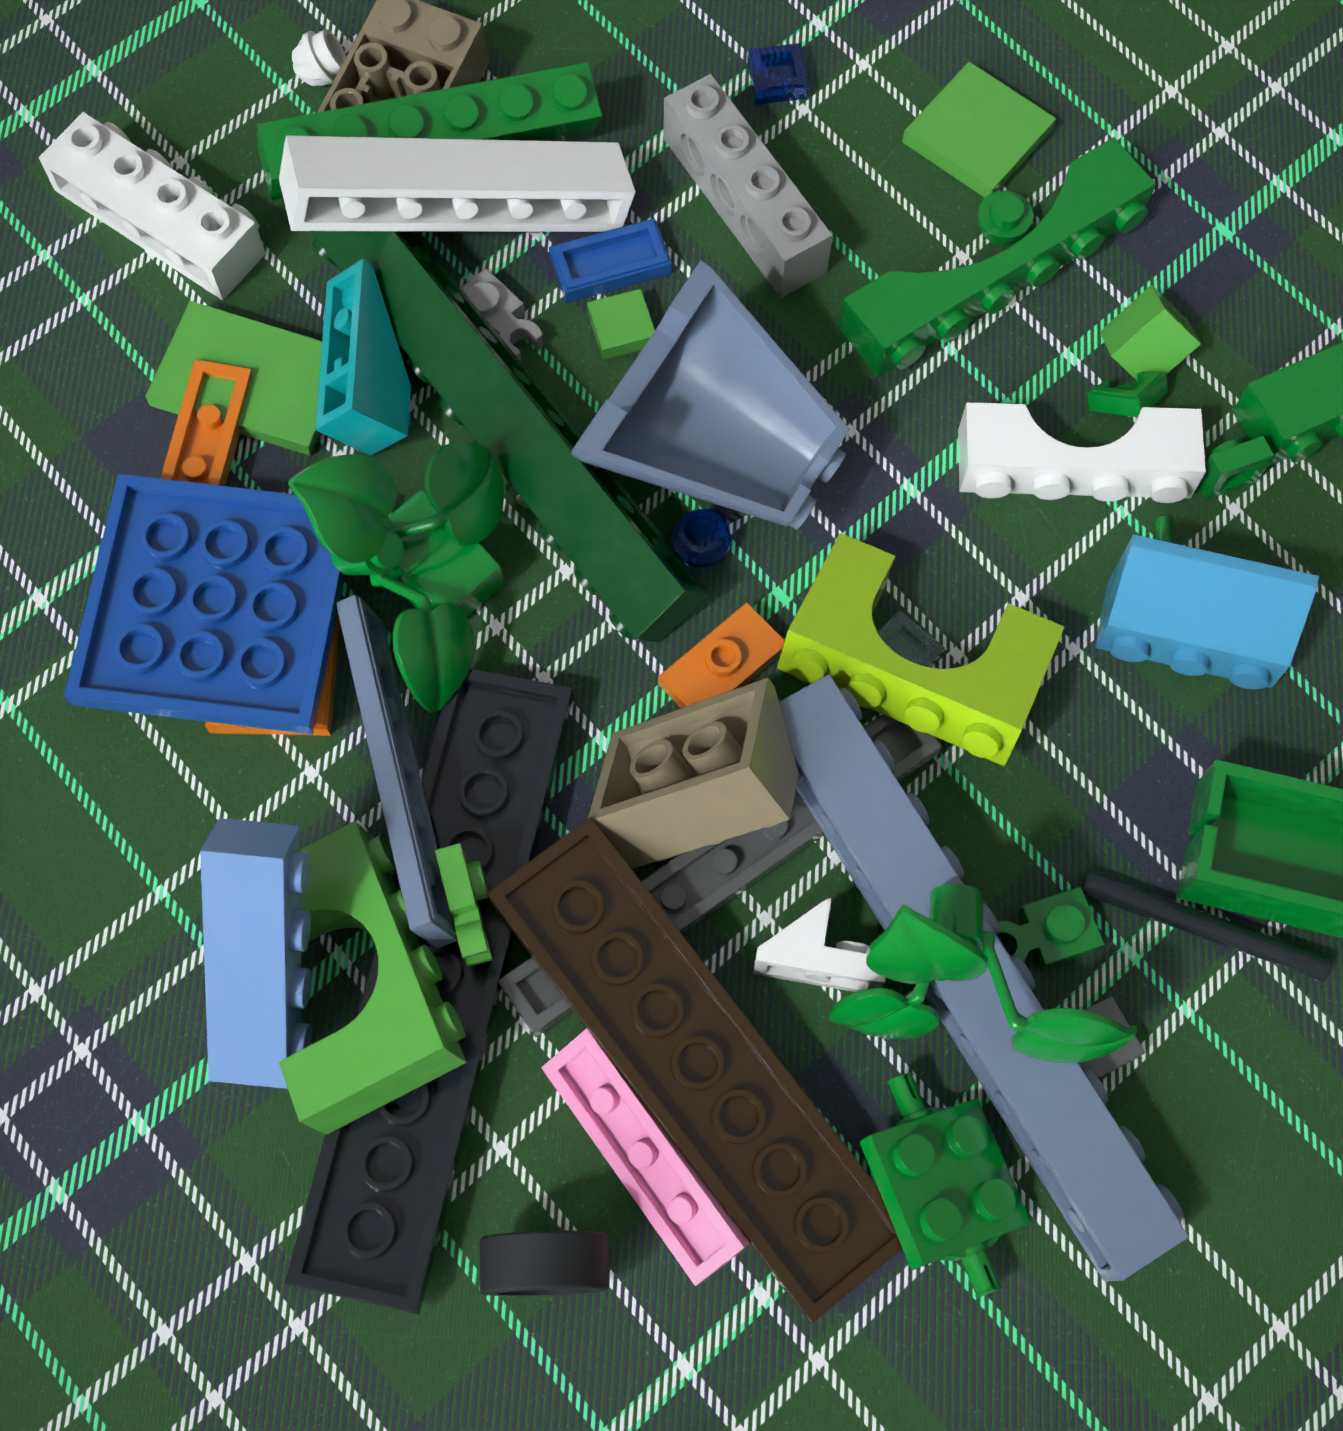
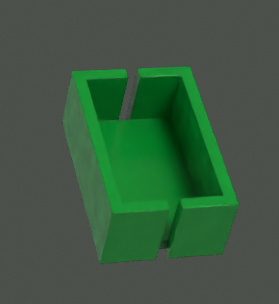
(1266, 848)

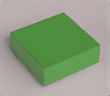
(620, 323)

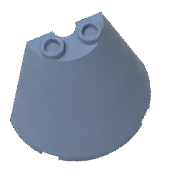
(718, 412)

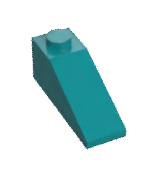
(361, 367)

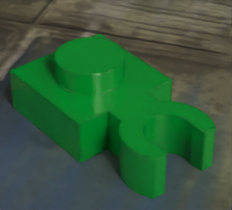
(1054, 929)

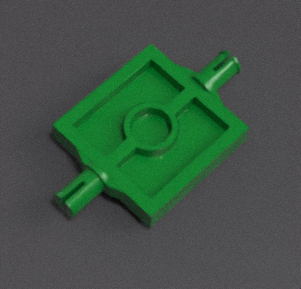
(944, 1184)

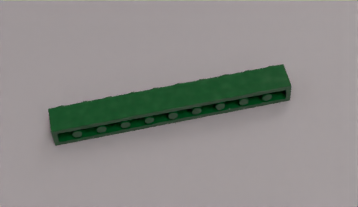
(508, 412)

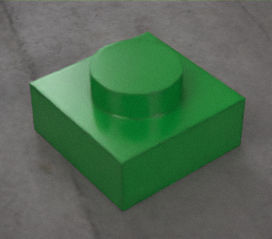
(1234, 466)

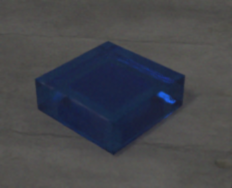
(777, 73)

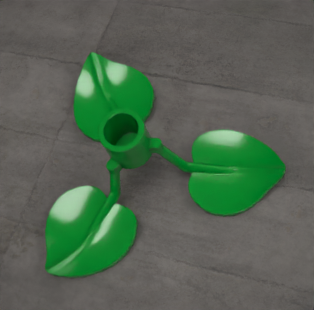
(349, 512)
(958, 949)

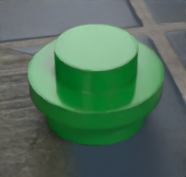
(1004, 217)

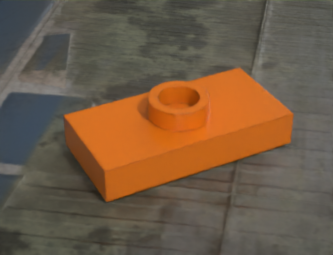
(723, 659)

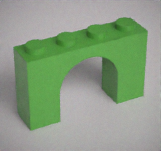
(405, 1028)

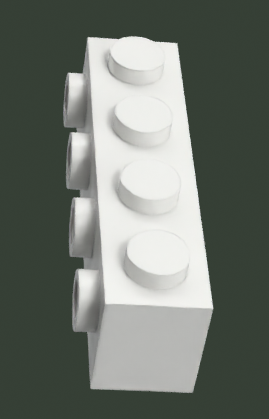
(154, 204)

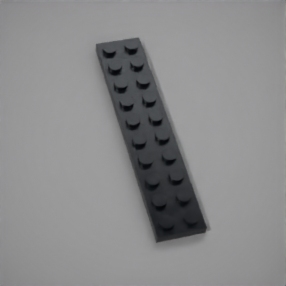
(391, 1172)

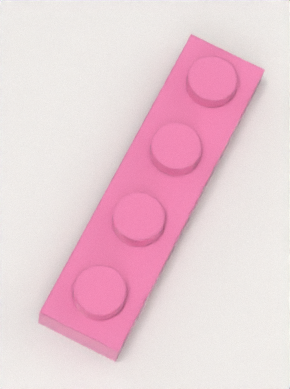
(645, 1159)

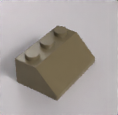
(697, 776)

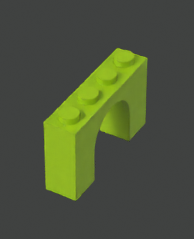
(968, 706)

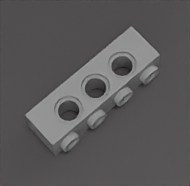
(746, 186)

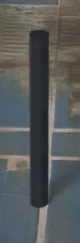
(1207, 926)

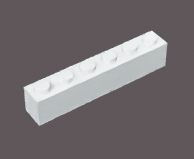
(453, 185)

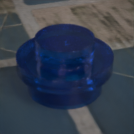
(701, 538)

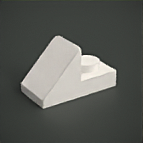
(801, 957)

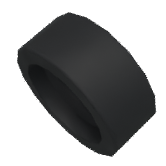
(544, 1263)

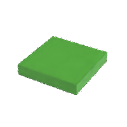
(978, 130)

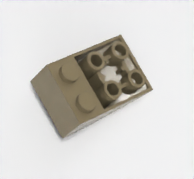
(407, 52)

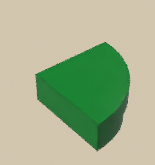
(1129, 397)

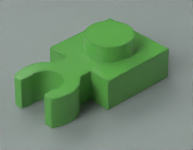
(463, 887)

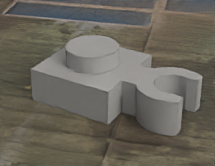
(502, 310)

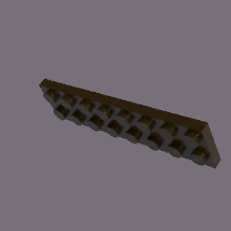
(700, 1068)

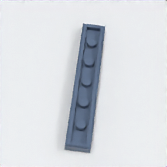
(396, 773)

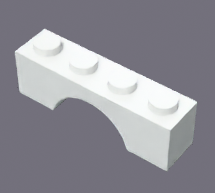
(1011, 454)

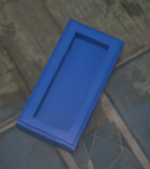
(610, 260)

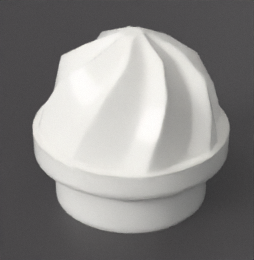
(318, 58)

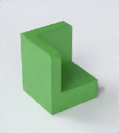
(1149, 335)

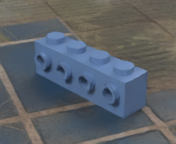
(254, 950)

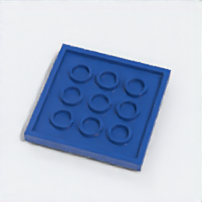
(207, 607)

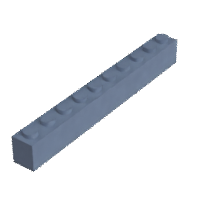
(1048, 1106)

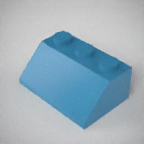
(1204, 612)

